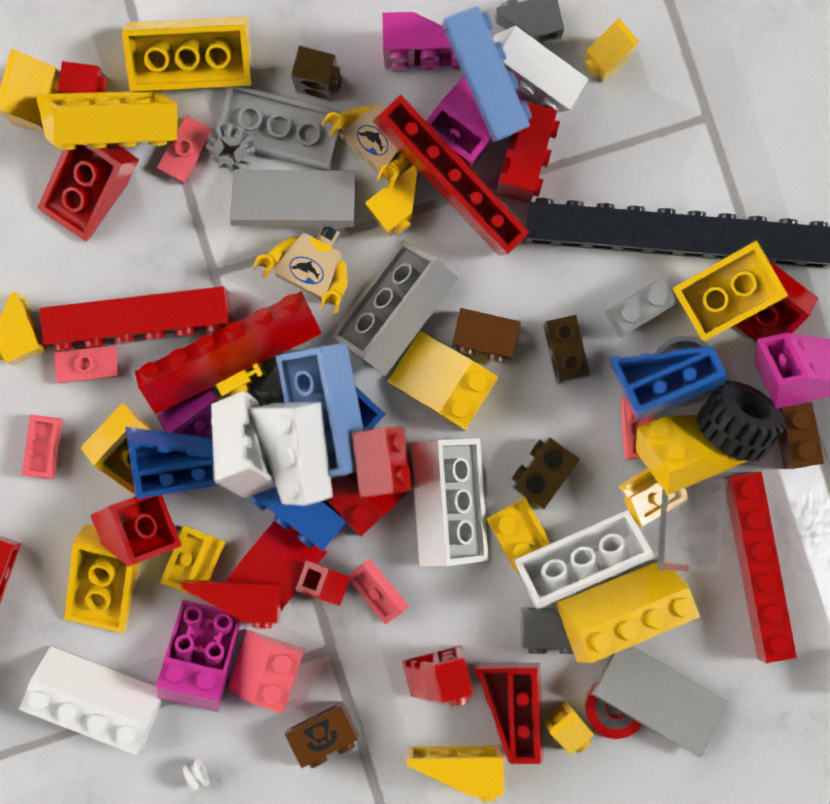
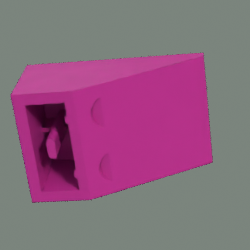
(415, 42)
(462, 124)
(794, 368)
(198, 657)

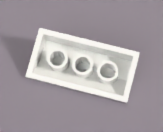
(449, 502)
(583, 559)
(92, 700)

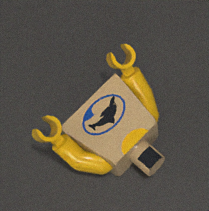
(368, 140)
(309, 265)

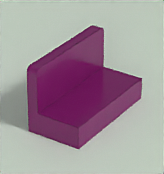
(190, 416)

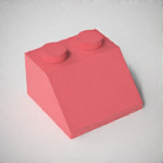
(266, 671)

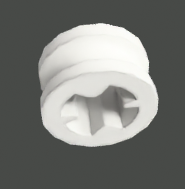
(196, 775)

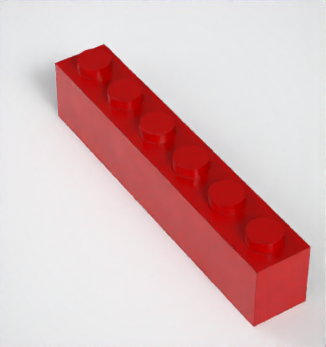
(450, 176)
(135, 317)
(227, 352)
(760, 567)

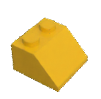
(20, 84)
(109, 447)

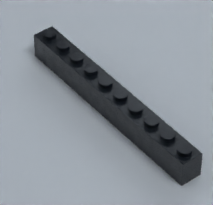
(675, 233)

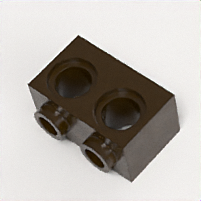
(316, 73)
(566, 349)
(551, 477)

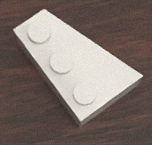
(540, 70)
(237, 448)
(295, 450)

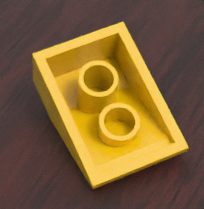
(730, 291)
(442, 380)
(679, 452)
(99, 584)
(469, 769)

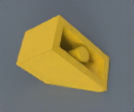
(610, 51)
(395, 206)
(19, 331)
(569, 729)

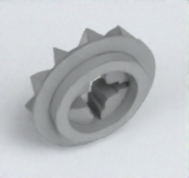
(231, 135)

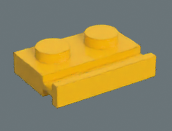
(240, 381)
(643, 497)
(518, 530)
(194, 559)

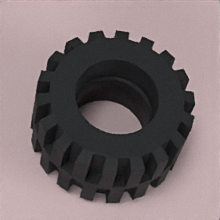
(741, 421)

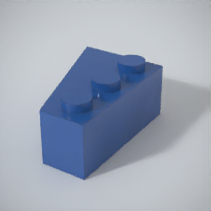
(667, 379)
(169, 462)
(314, 521)

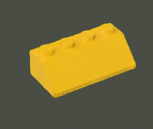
(188, 53)
(107, 118)
(625, 612)

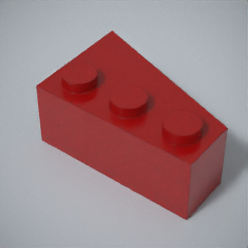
(527, 155)
(439, 677)
(516, 706)

